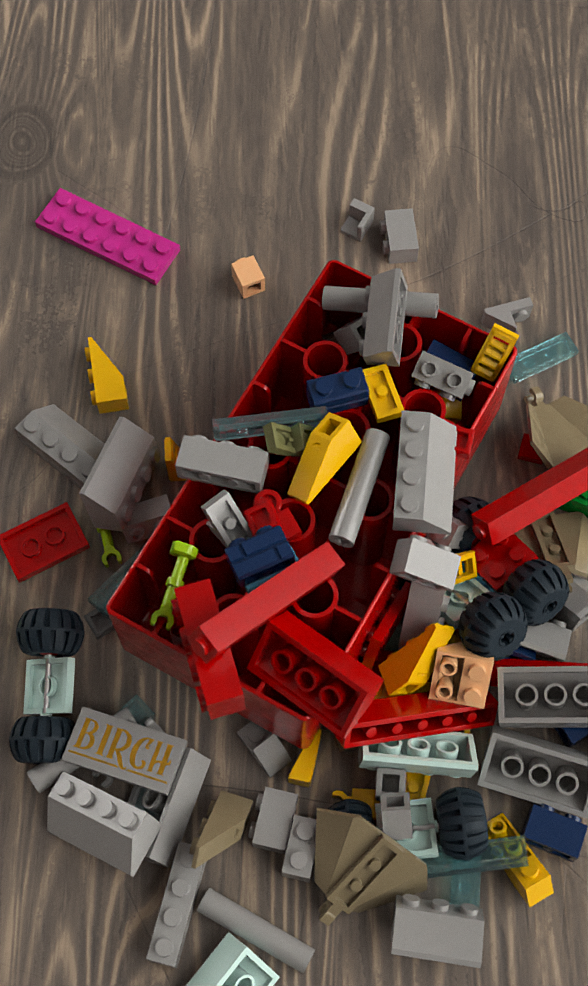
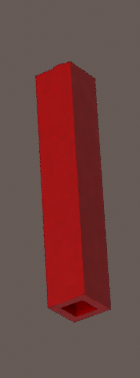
(532, 500)
(265, 602)

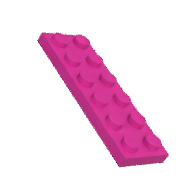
(108, 236)

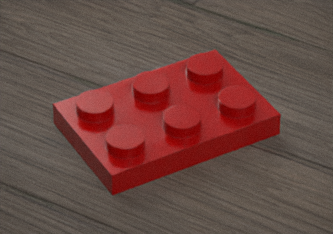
(43, 542)
(388, 622)

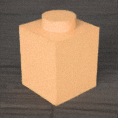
(248, 276)

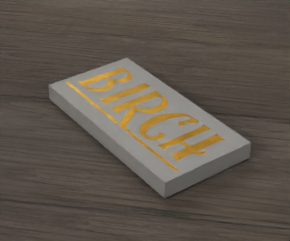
(125, 751)

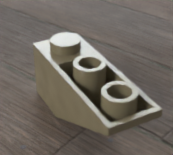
(222, 829)

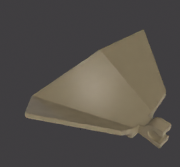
(556, 428)
(561, 541)
(361, 865)

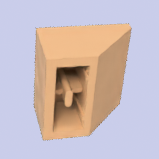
(460, 676)

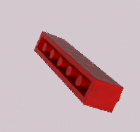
(415, 717)

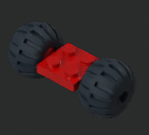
(514, 568)

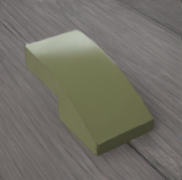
(285, 439)

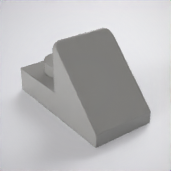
(507, 314)
(225, 519)
(265, 748)

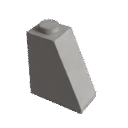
(576, 607)

